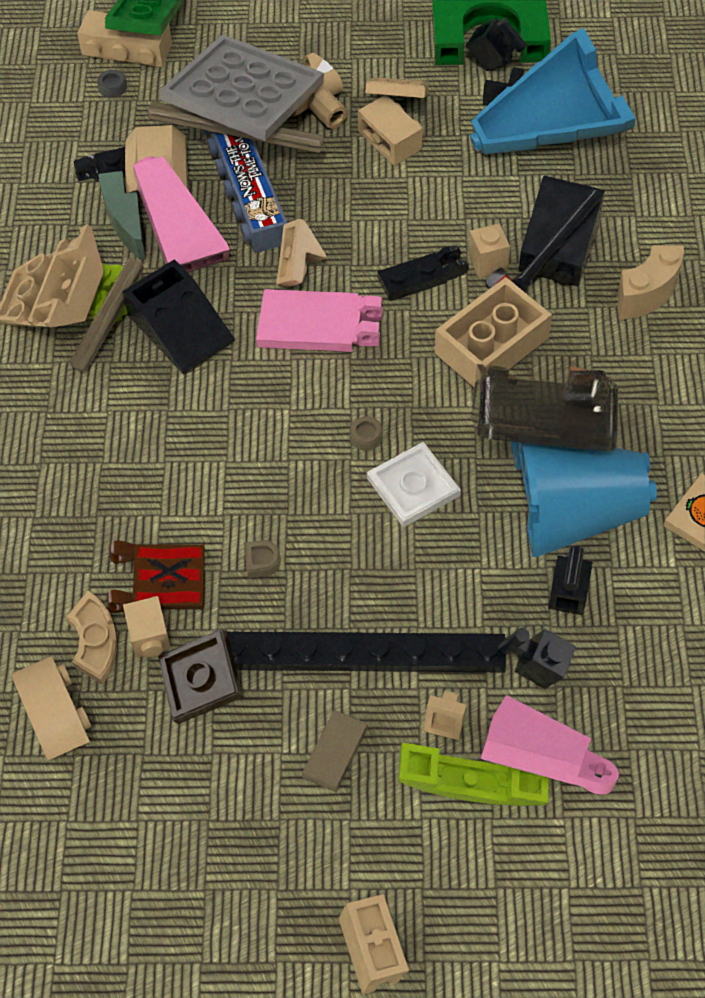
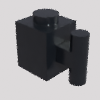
(494, 43)
(570, 582)
(542, 657)

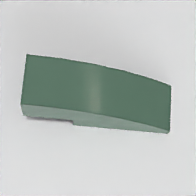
(123, 212)

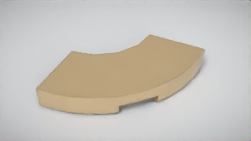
(96, 637)

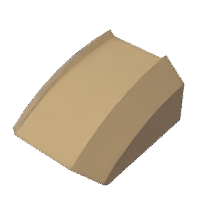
(156, 142)

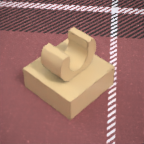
(445, 715)

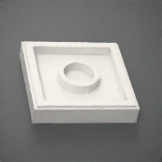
(413, 484)

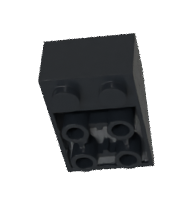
(177, 316)

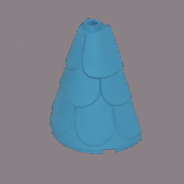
(553, 104)

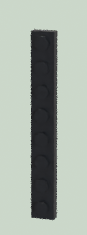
(367, 651)

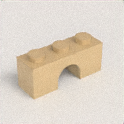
(122, 46)

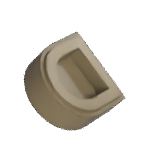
(261, 558)

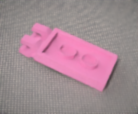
(318, 320)

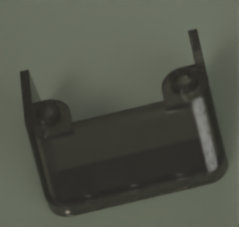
(536, 413)

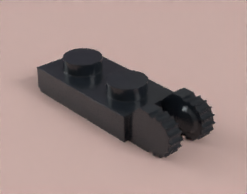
(422, 273)

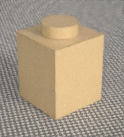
(488, 250)
(147, 627)

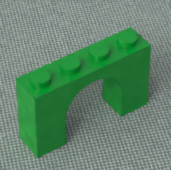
(455, 17)

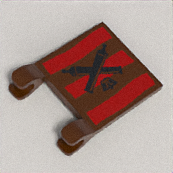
(163, 571)

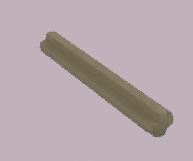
(106, 316)

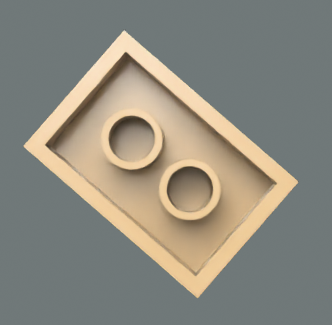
(493, 331)

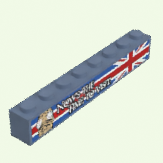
(250, 189)

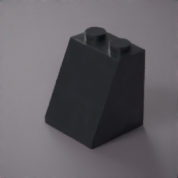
(552, 208)

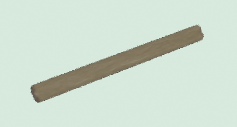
(282, 136)

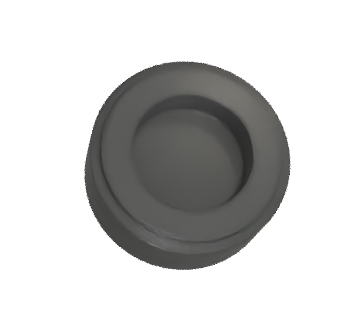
(112, 83)

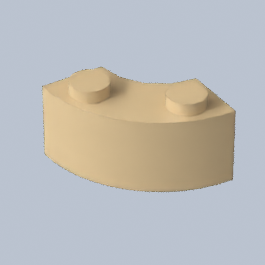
(651, 283)
(51, 708)

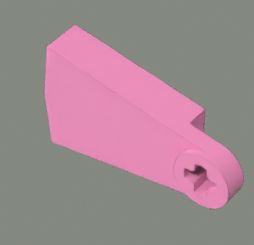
(545, 747)

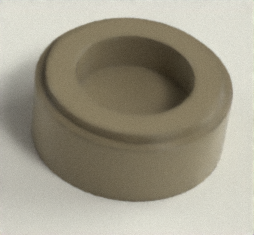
(366, 433)

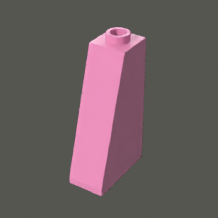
(176, 217)

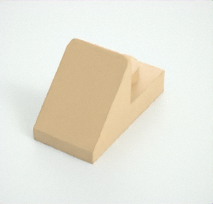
(297, 247)

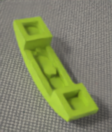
(469, 779)

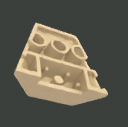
(56, 286)

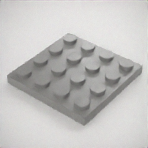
(242, 87)

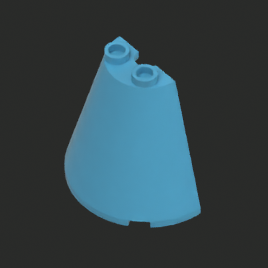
(580, 492)

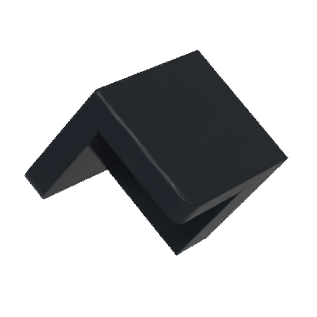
(494, 88)

